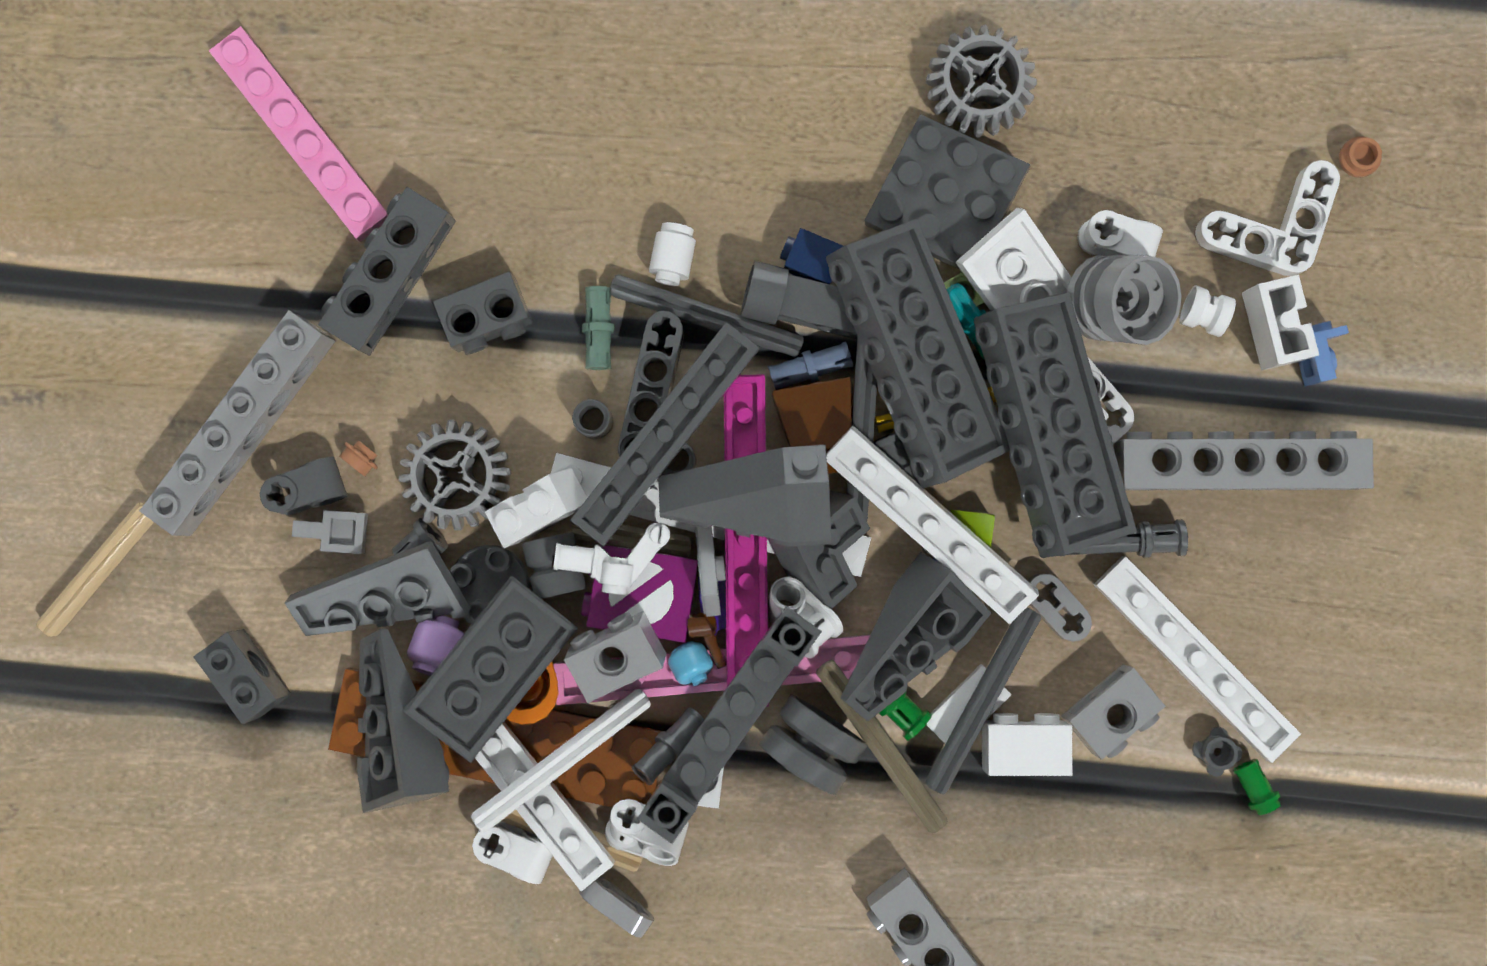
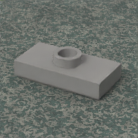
(710, 571)

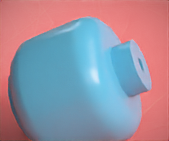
(690, 663)

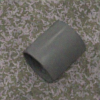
(579, 413)

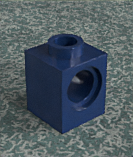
(807, 256)

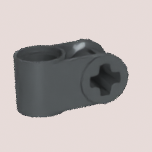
(310, 487)

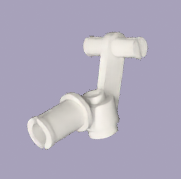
(613, 572)

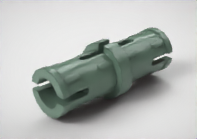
(598, 328)

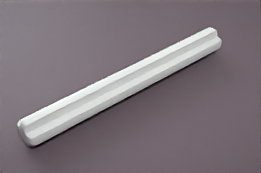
(560, 760)

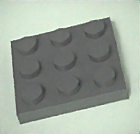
(948, 185)

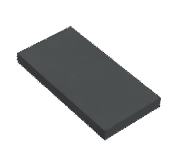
(490, 669)

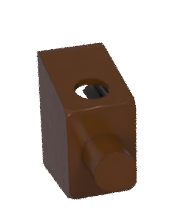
(815, 413)

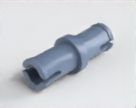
(810, 366)

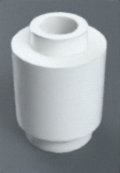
(672, 253)

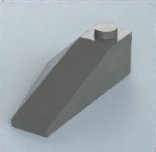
(918, 625)
(401, 756)

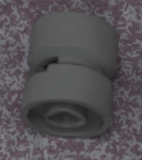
(546, 581)

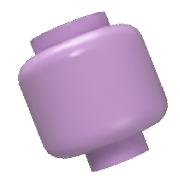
(432, 643)

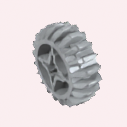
(969, 70)
(444, 490)

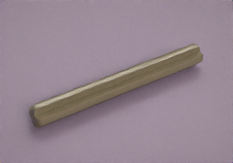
(885, 752)

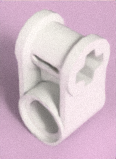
(1123, 235)
(807, 607)
(639, 838)
(517, 852)

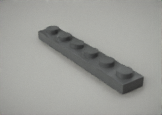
(665, 434)

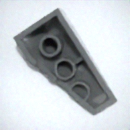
(762, 494)

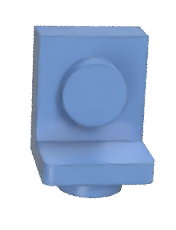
(1322, 367)

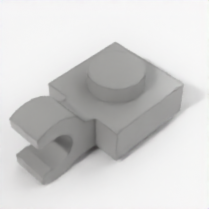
(338, 531)

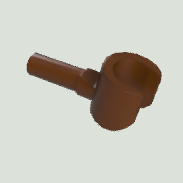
(706, 627)

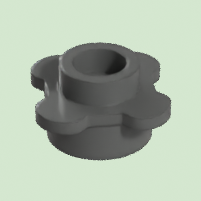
(1217, 763)

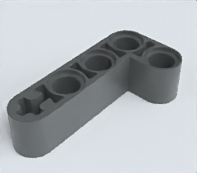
(657, 392)

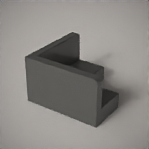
(823, 566)

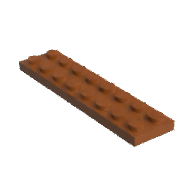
(598, 778)

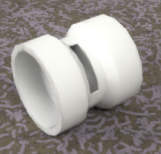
(1207, 311)

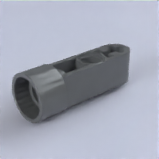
(776, 296)

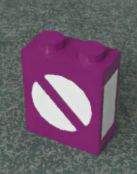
(661, 591)

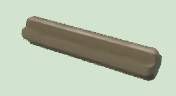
(629, 536)

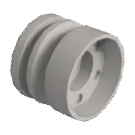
(1125, 298)

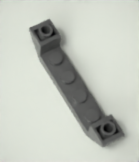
(728, 724)

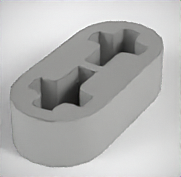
(1065, 601)
(618, 906)

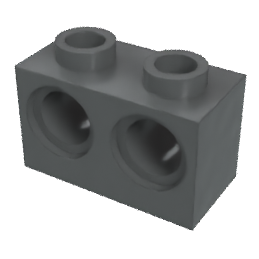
(481, 302)

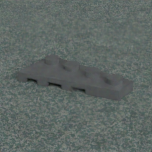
(387, 591)

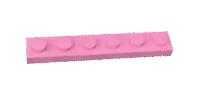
(299, 133)

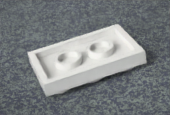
(1014, 264)

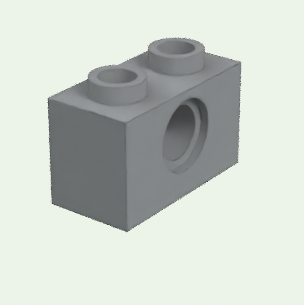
(601, 675)
(1090, 713)

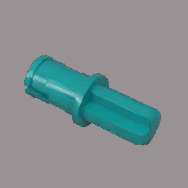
(966, 312)

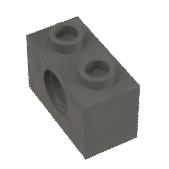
(242, 675)

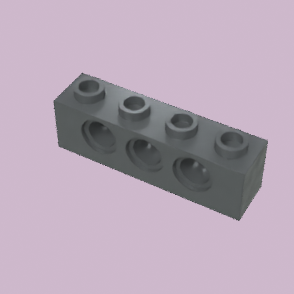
(387, 294)

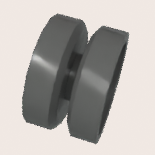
(809, 749)

